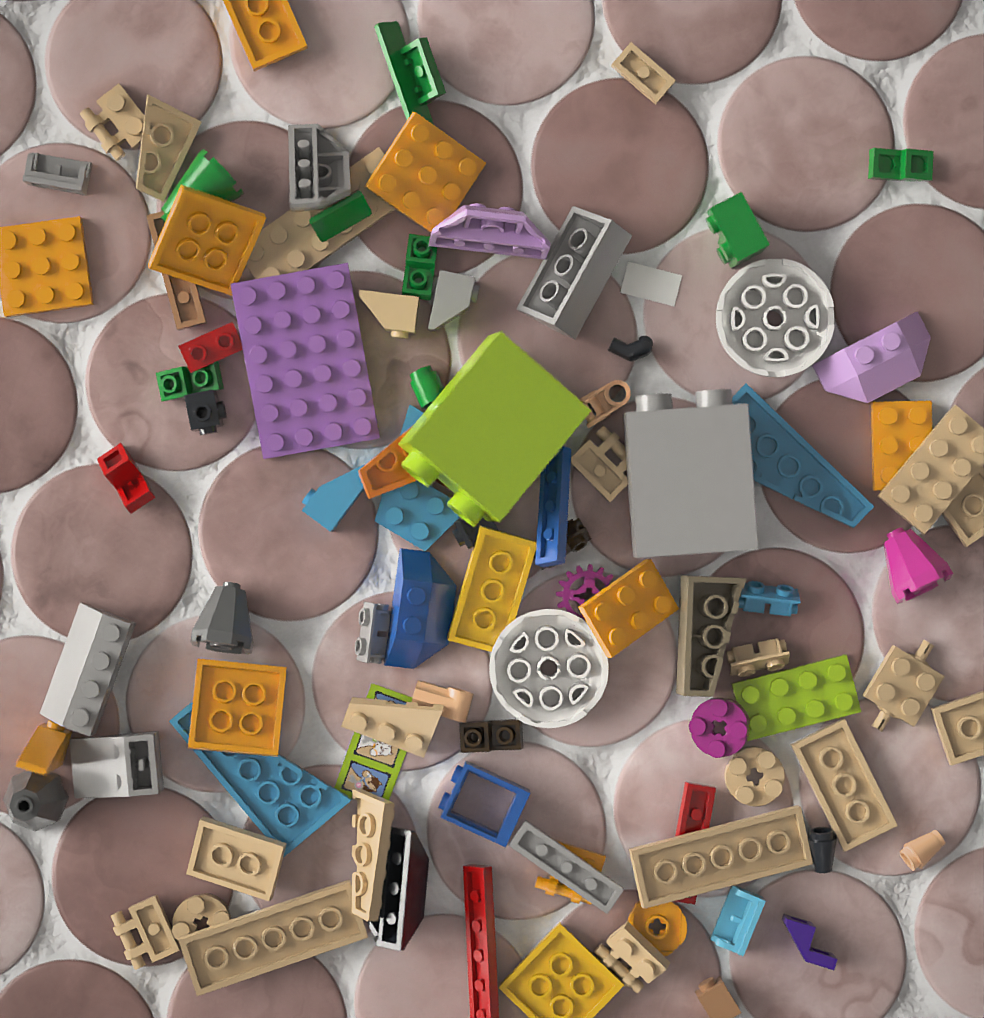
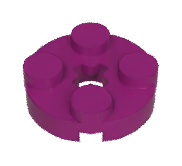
(721, 710)

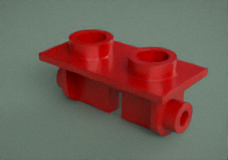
(211, 347)

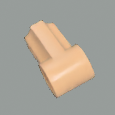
(455, 701)

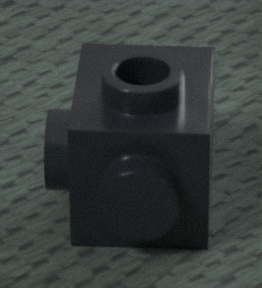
(205, 411)

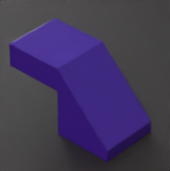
(802, 935)

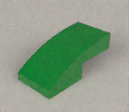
(900, 164)

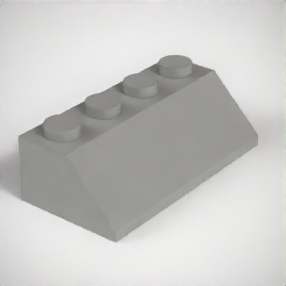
(574, 271)
(87, 669)

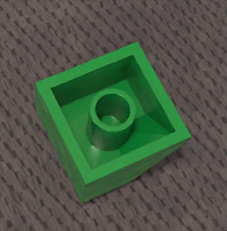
(737, 230)

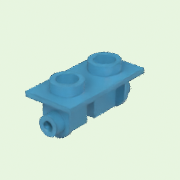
(782, 599)

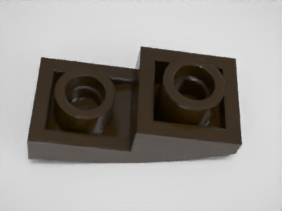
(491, 735)

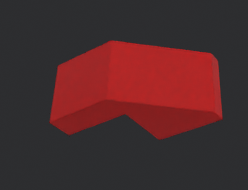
(126, 478)

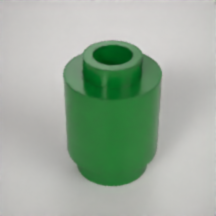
(426, 385)

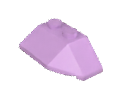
(490, 231)
(877, 362)

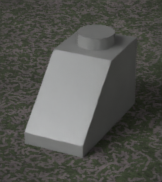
(452, 298)

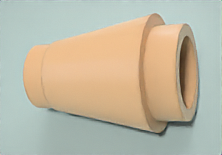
(921, 850)

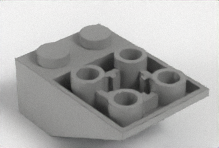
(117, 765)

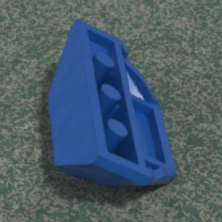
(419, 610)

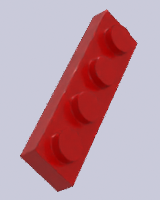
(695, 814)

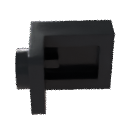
(467, 533)

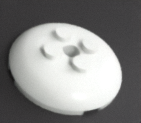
(803, 307)
(543, 698)

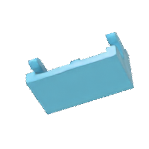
(737, 920)

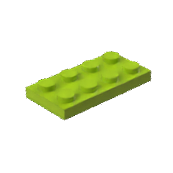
(798, 696)

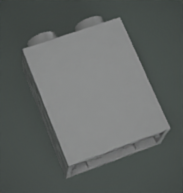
(690, 476)

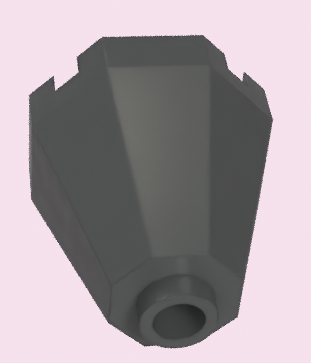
(225, 621)
(35, 799)

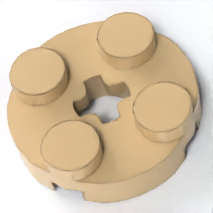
(746, 791)
(197, 907)

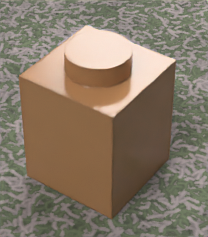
(717, 999)

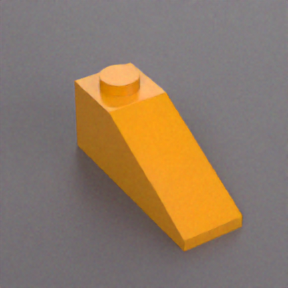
(45, 749)

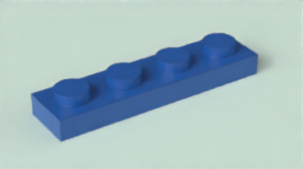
(553, 510)

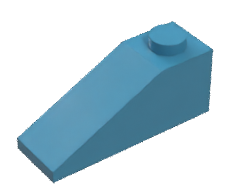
(333, 499)

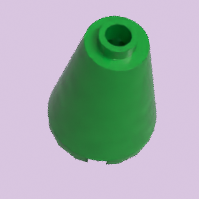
(205, 177)

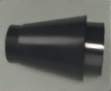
(822, 848)

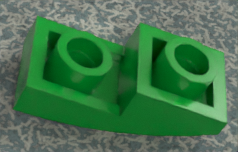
(419, 267)
(179, 381)

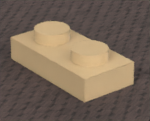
(643, 73)

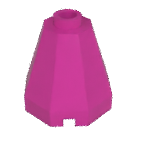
(912, 565)

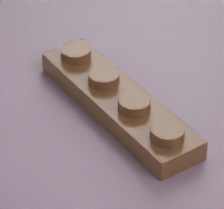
(182, 295)

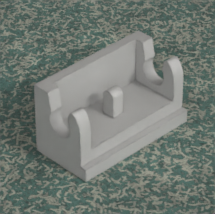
(57, 173)

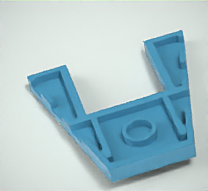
(415, 510)

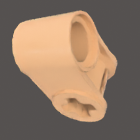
(602, 403)

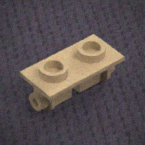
(769, 658)

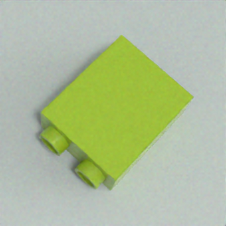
(492, 430)

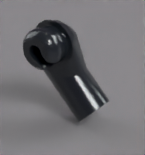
(634, 350)

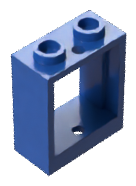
(511, 817)

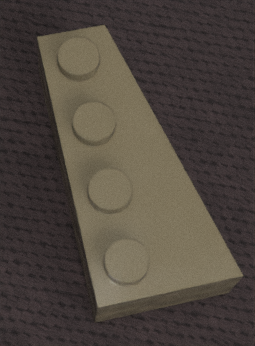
(704, 629)

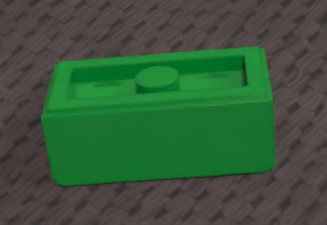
(340, 216)

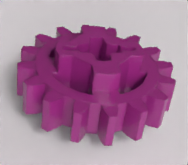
(588, 582)

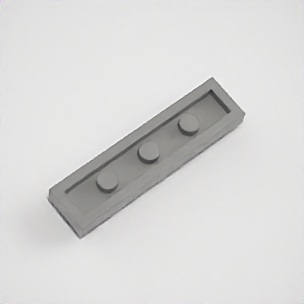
(566, 866)

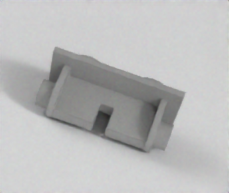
(372, 619)

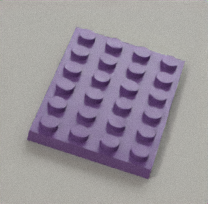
(305, 360)

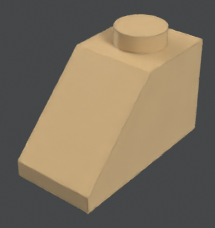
(393, 311)

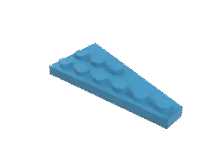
(794, 468)
(271, 790)

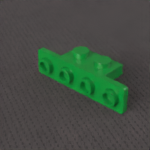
(411, 69)

